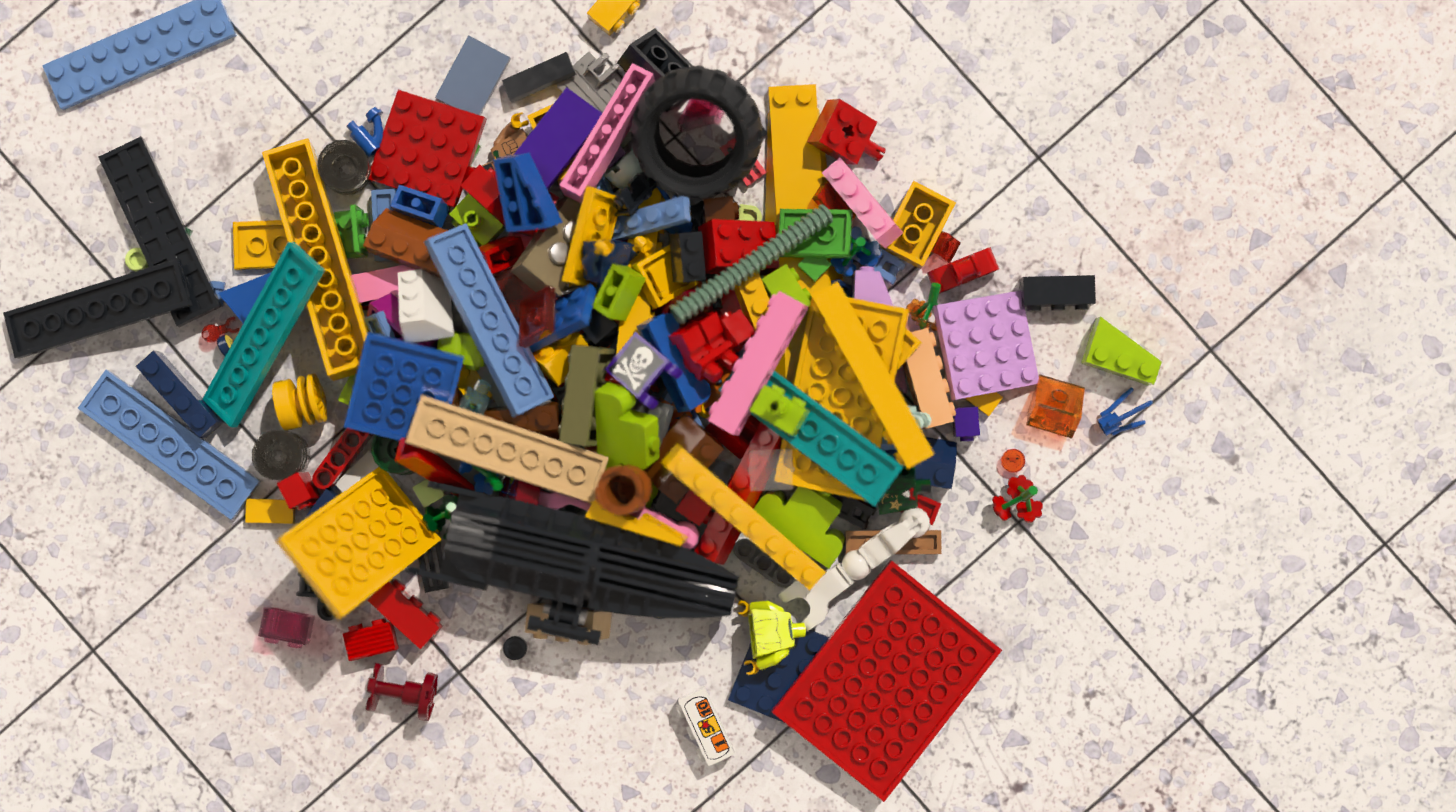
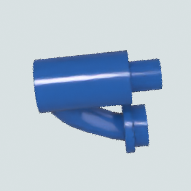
(363, 137)

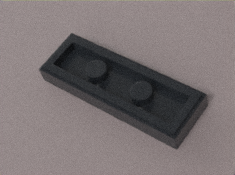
(539, 77)

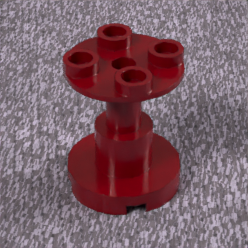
(412, 693)

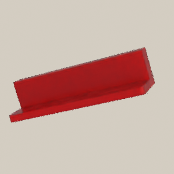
(430, 466)

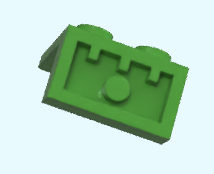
(352, 231)

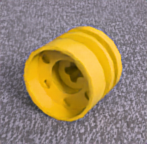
(294, 402)

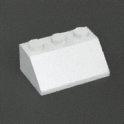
(424, 306)

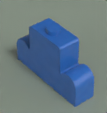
(687, 390)

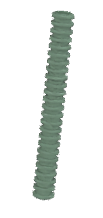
(751, 264)

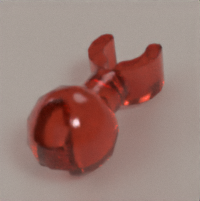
(215, 331)

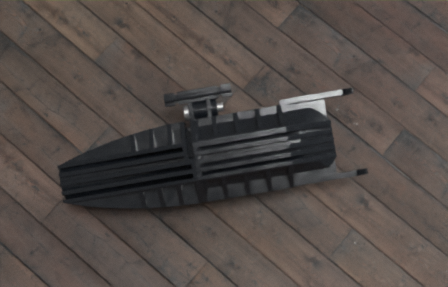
(576, 563)

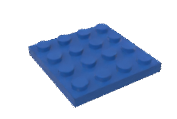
(392, 381)

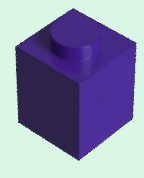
(966, 423)

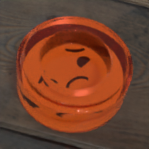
(1012, 460)

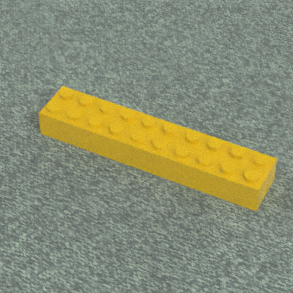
(312, 226)

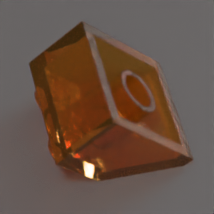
(1056, 406)

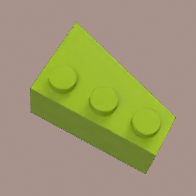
(1119, 355)

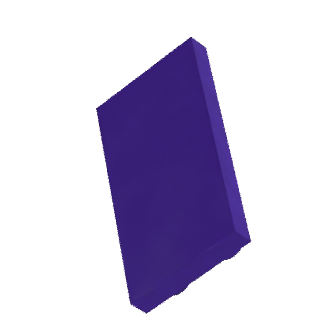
(560, 135)

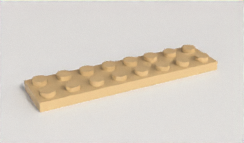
(506, 449)

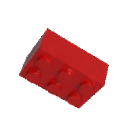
(731, 240)

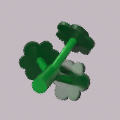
(435, 519)

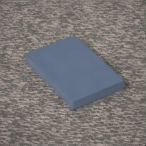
(473, 76)

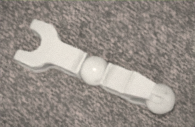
(857, 565)

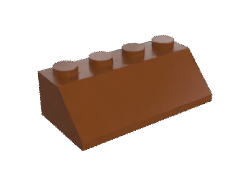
(402, 240)

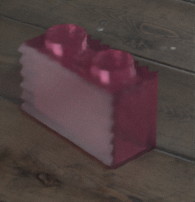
(286, 626)

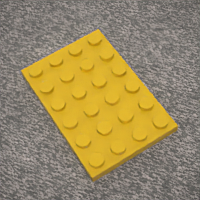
(358, 541)

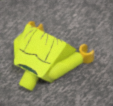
(770, 633)

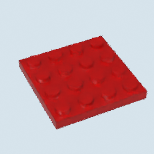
(427, 147)

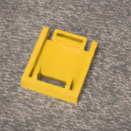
(660, 271)

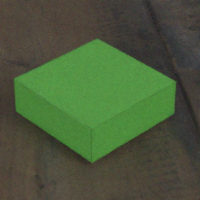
(814, 267)

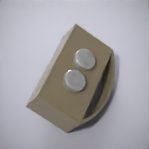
(548, 251)

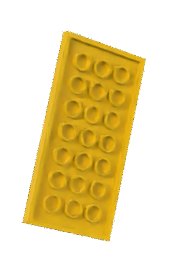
(827, 381)

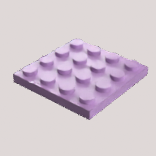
(986, 345)

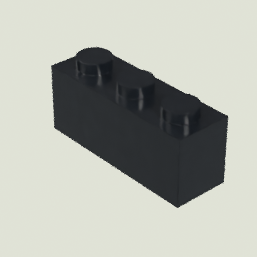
(1058, 292)

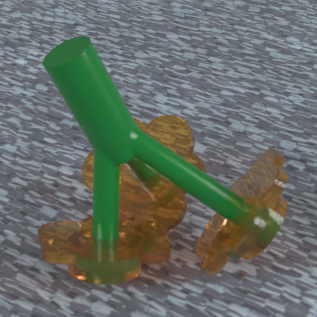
(921, 310)

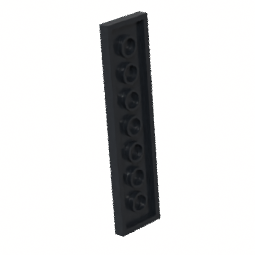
(97, 309)

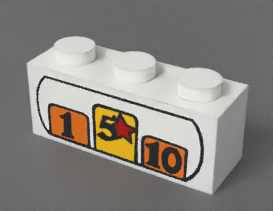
(705, 726)

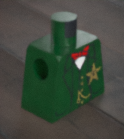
(904, 492)

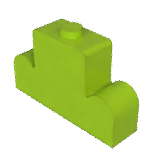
(622, 432)
(805, 521)

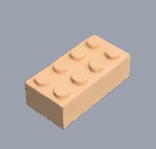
(926, 383)

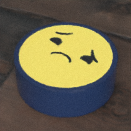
(224, 343)

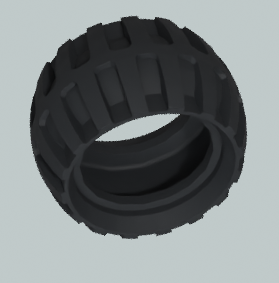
(675, 174)

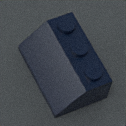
(940, 466)

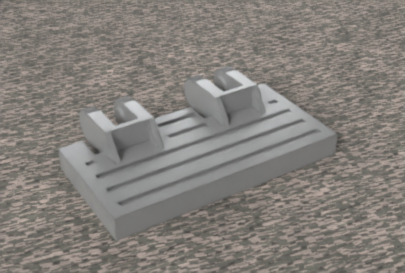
(591, 86)

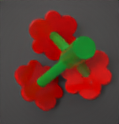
(1020, 490)

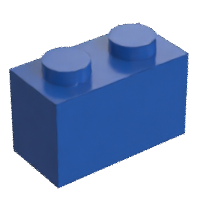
(420, 206)

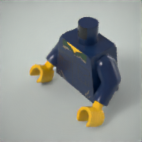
(602, 253)

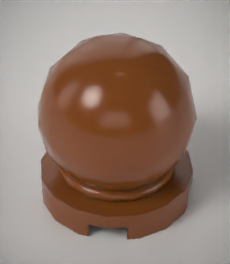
(623, 489)

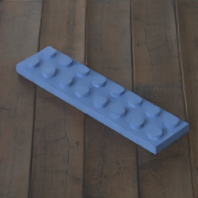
(138, 51)
(488, 319)
(169, 444)

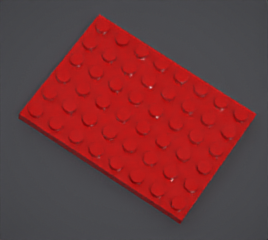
(886, 680)

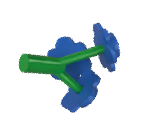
(865, 251)
(485, 481)

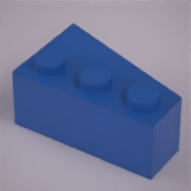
(524, 194)
(243, 296)

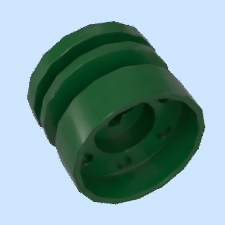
(384, 454)

